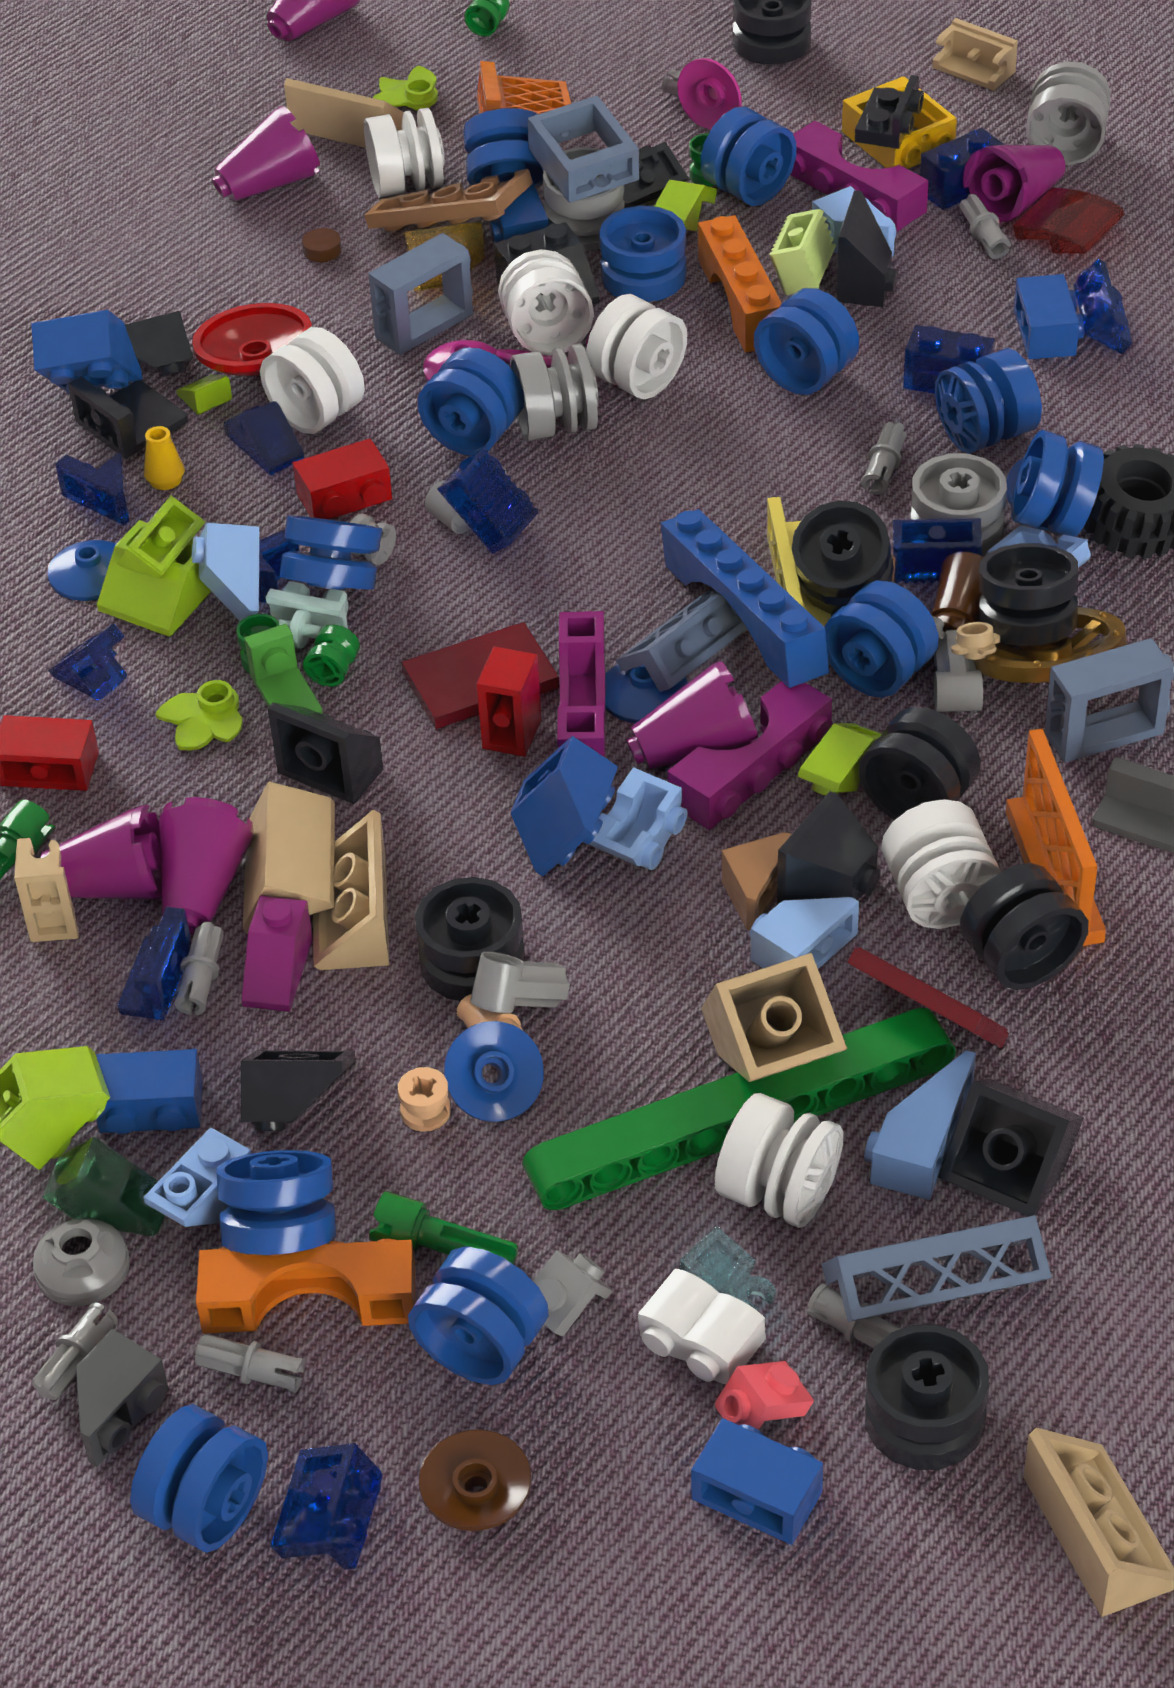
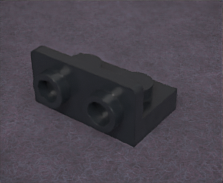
(890, 115)
(656, 168)

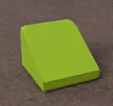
(206, 393)

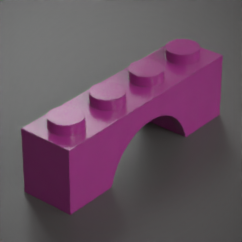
(891, 190)
(582, 679)
(721, 780)

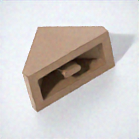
(752, 876)

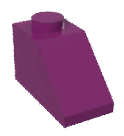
(276, 953)

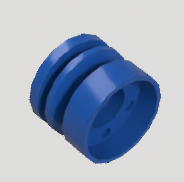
(988, 400)

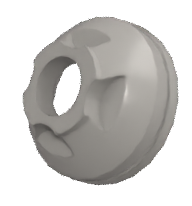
(84, 1276)

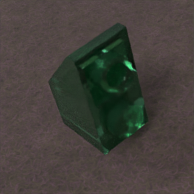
(105, 1187)

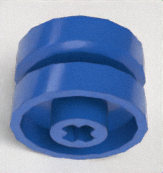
(499, 146)
(748, 156)
(643, 253)
(806, 341)
(471, 401)
(1057, 484)
(330, 552)
(880, 638)
(276, 1202)
(478, 1315)
(199, 1477)

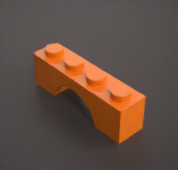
(729, 258)
(368, 1276)

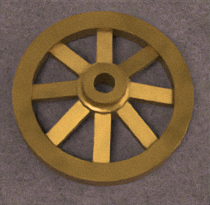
(1035, 662)

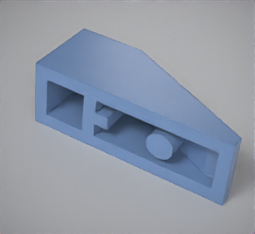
(920, 1130)

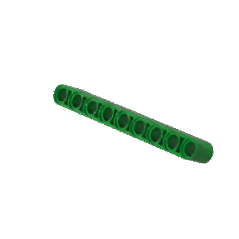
(698, 1119)

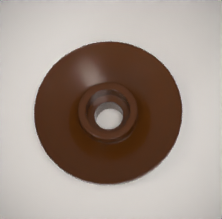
(470, 1461)

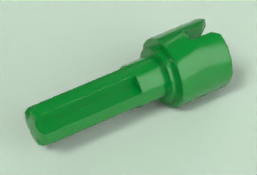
(21, 822)
(410, 1220)

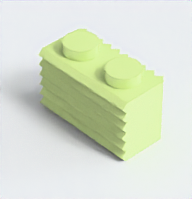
(802, 251)

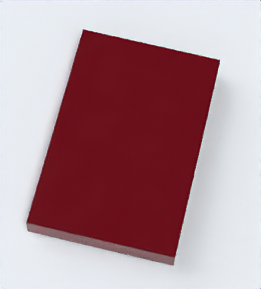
(449, 676)
(929, 996)

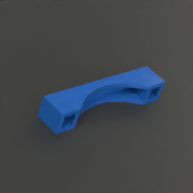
(781, 627)

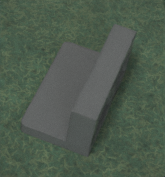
(1138, 804)

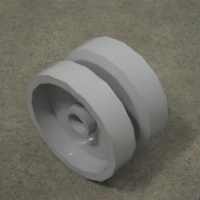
(961, 488)

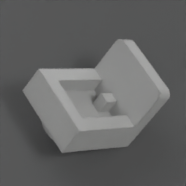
(568, 1288)

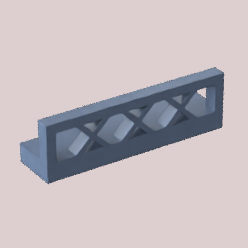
(685, 640)
(928, 1252)

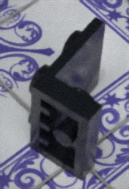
(124, 415)

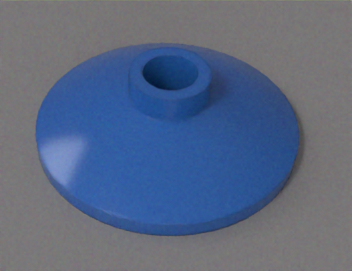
(81, 569)
(634, 693)
(517, 1064)

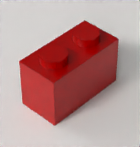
(342, 480)
(509, 701)
(47, 752)

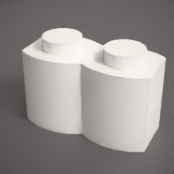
(701, 1327)

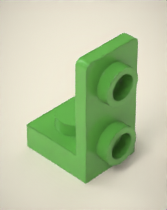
(275, 669)

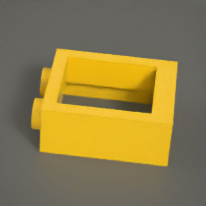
(932, 121)

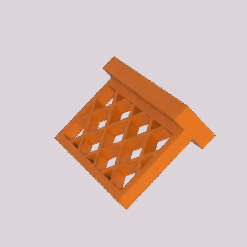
(518, 92)
(1052, 834)

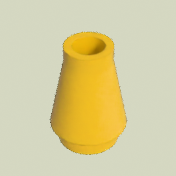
(162, 462)

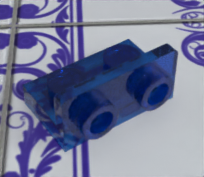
(1102, 308)
(157, 968)
(328, 1504)

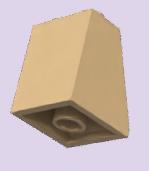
(773, 1019)

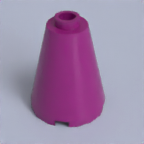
(296, 17)
(267, 158)
(1012, 176)
(697, 715)
(200, 855)
(115, 858)

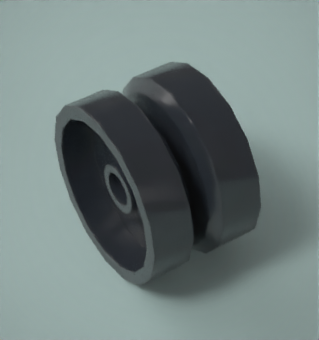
(771, 30)
(839, 552)
(1029, 593)
(918, 761)
(458, 925)
(1023, 926)
(926, 1397)

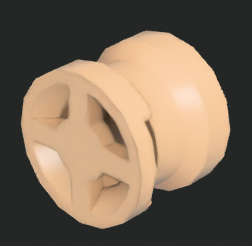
(415, 1108)

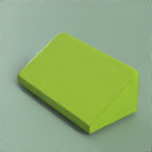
(161, 539)

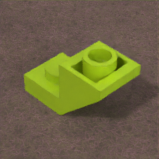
(686, 200)
(836, 758)

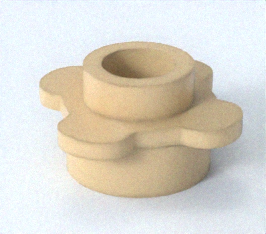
(975, 641)

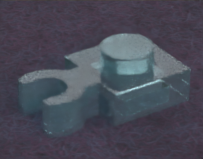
(726, 1268)

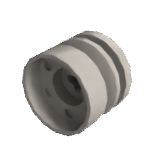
(1069, 110)
(583, 215)
(559, 391)

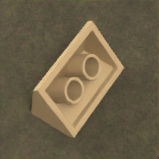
(334, 112)
(290, 850)
(357, 927)
(1096, 1521)

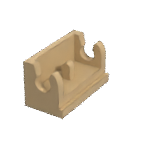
(976, 54)
(44, 894)

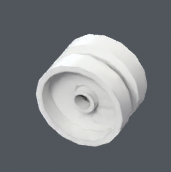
(637, 346)
(313, 379)

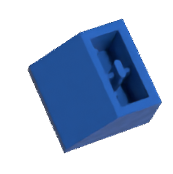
(85, 346)
(563, 804)

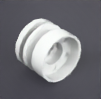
(404, 152)
(551, 319)
(938, 860)
(778, 1159)

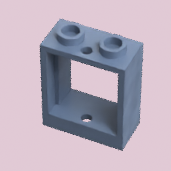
(577, 176)
(394, 279)
(1102, 674)

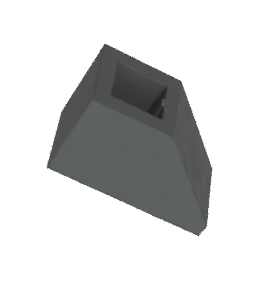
(115, 1391)

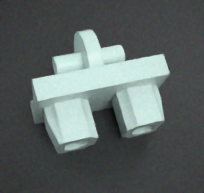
(305, 613)

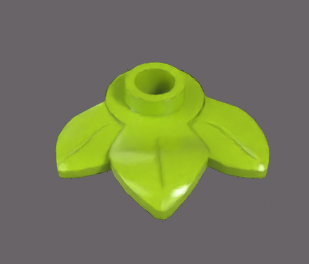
(416, 92)
(203, 715)

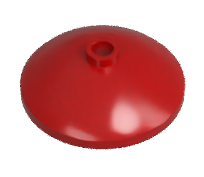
(246, 335)

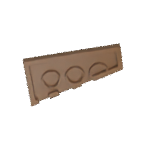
(449, 203)

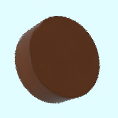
(321, 245)

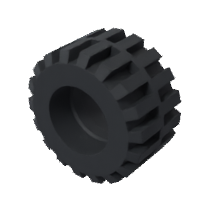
(1135, 502)

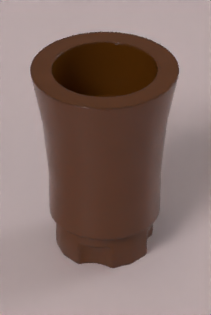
(958, 591)

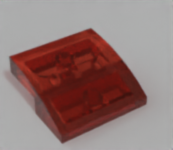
(1069, 220)

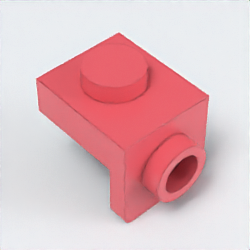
(763, 1394)

